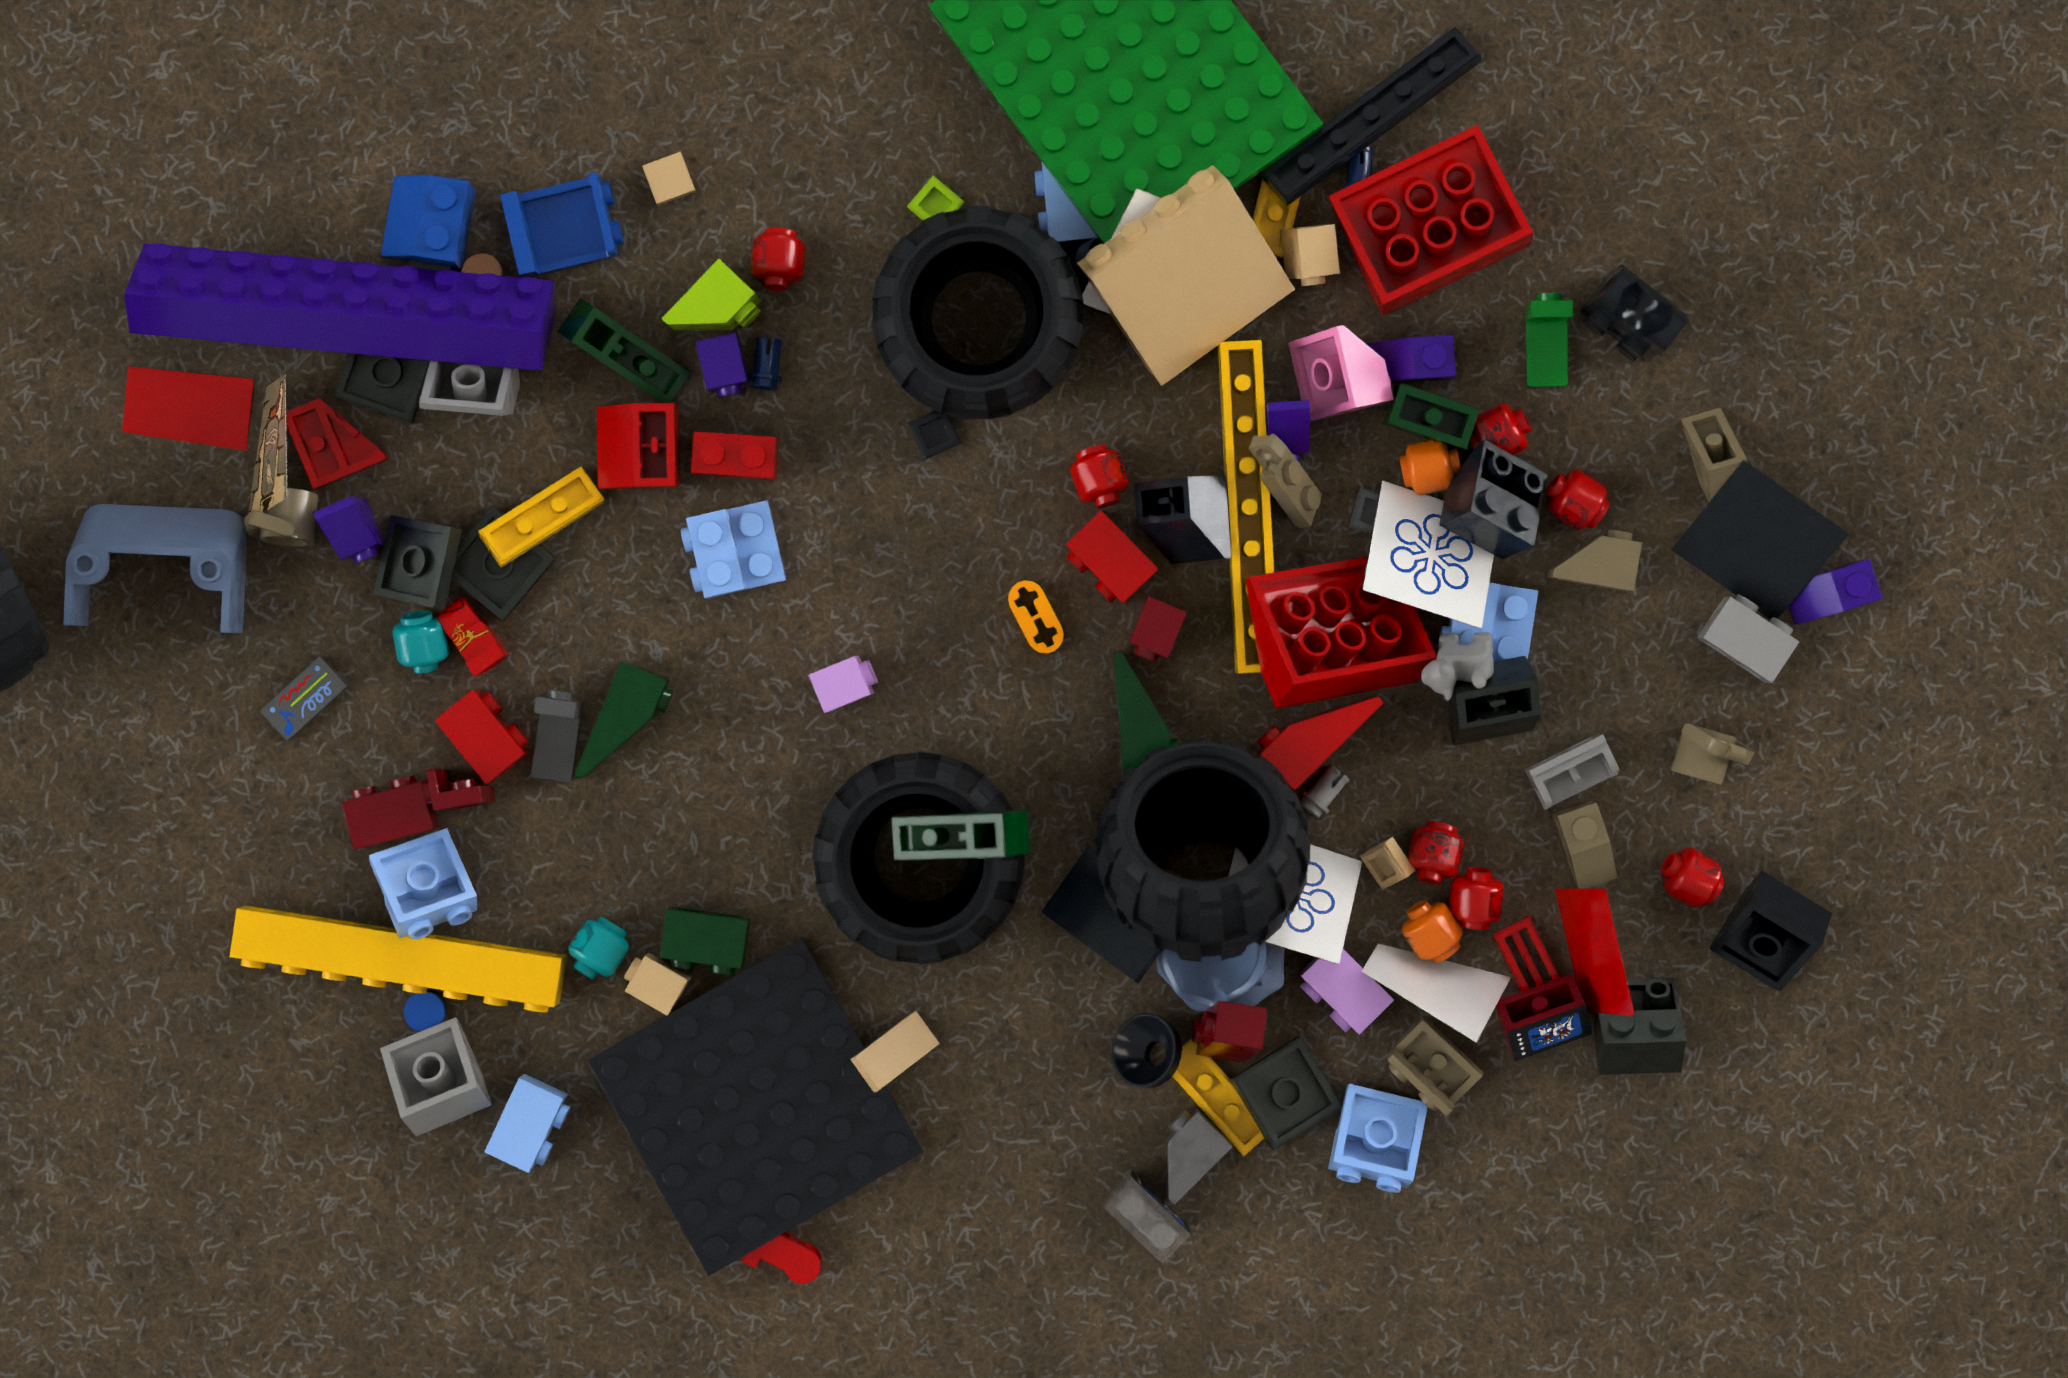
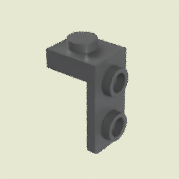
(556, 736)

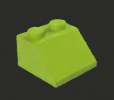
(714, 303)

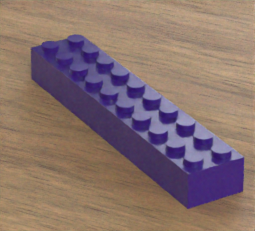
(340, 306)

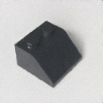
(1772, 931)

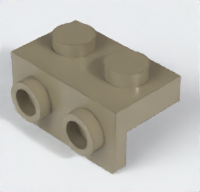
(1433, 1066)

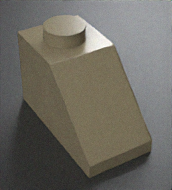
(1712, 449)
(1602, 562)
(1586, 844)

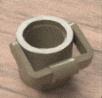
(286, 523)
(1707, 754)

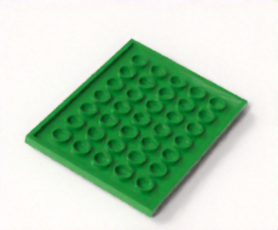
(1131, 92)

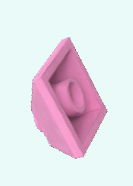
(1339, 373)

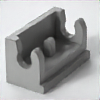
(1572, 770)

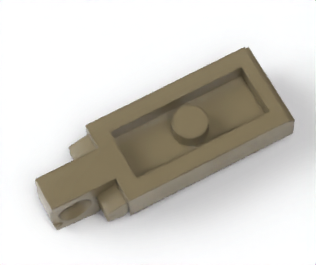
(1286, 479)

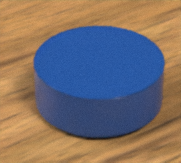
(425, 1010)

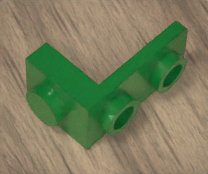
(1547, 340)

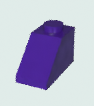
(1418, 358)
(1290, 424)
(351, 529)
(1836, 591)

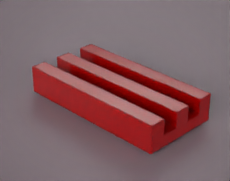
(1512, 930)

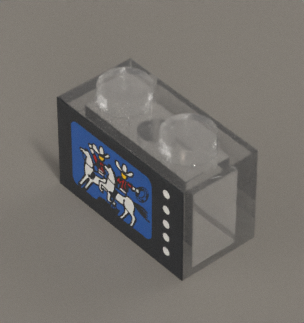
(1147, 1217)

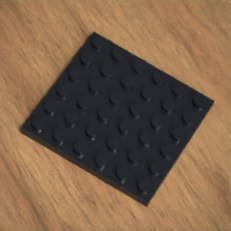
(753, 1107)

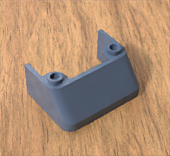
(209, 536)

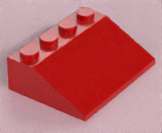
(1431, 220)
(1330, 637)

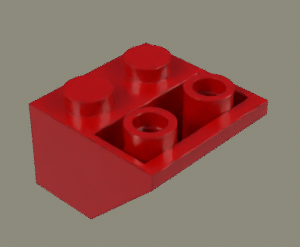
(638, 446)

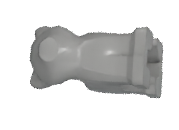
(1460, 663)

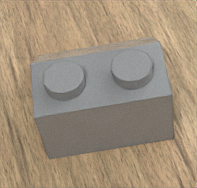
(470, 388)
(435, 1077)

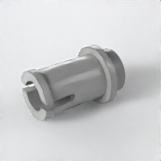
(1323, 791)

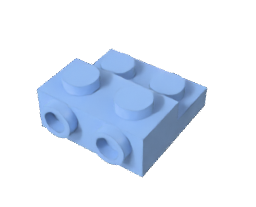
(733, 549)
(1507, 617)
(424, 884)
(1378, 1138)

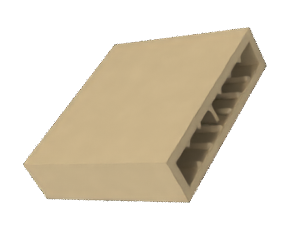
(1186, 275)

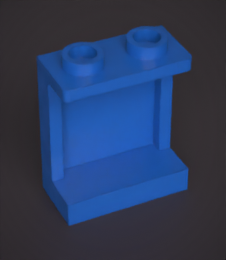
(562, 226)

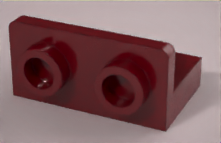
(454, 795)

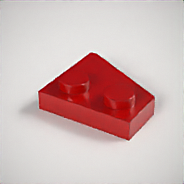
(329, 444)

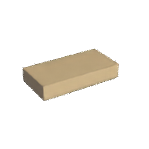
(894, 1051)

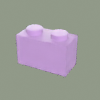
(843, 683)
(1348, 990)

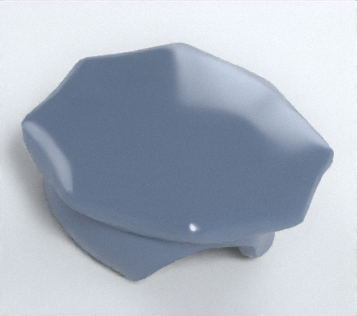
(1235, 980)

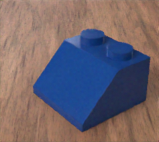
(429, 220)

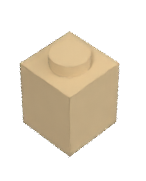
(1310, 253)
(656, 982)

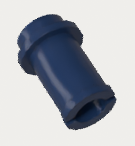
(1359, 167)
(766, 366)

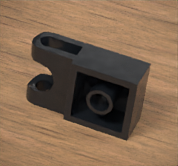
(1635, 313)

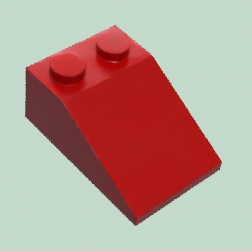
(1307, 742)

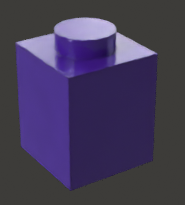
(723, 364)

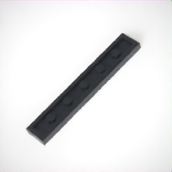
(1371, 116)

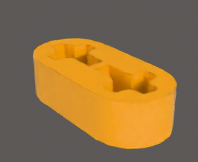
(1027, 622)

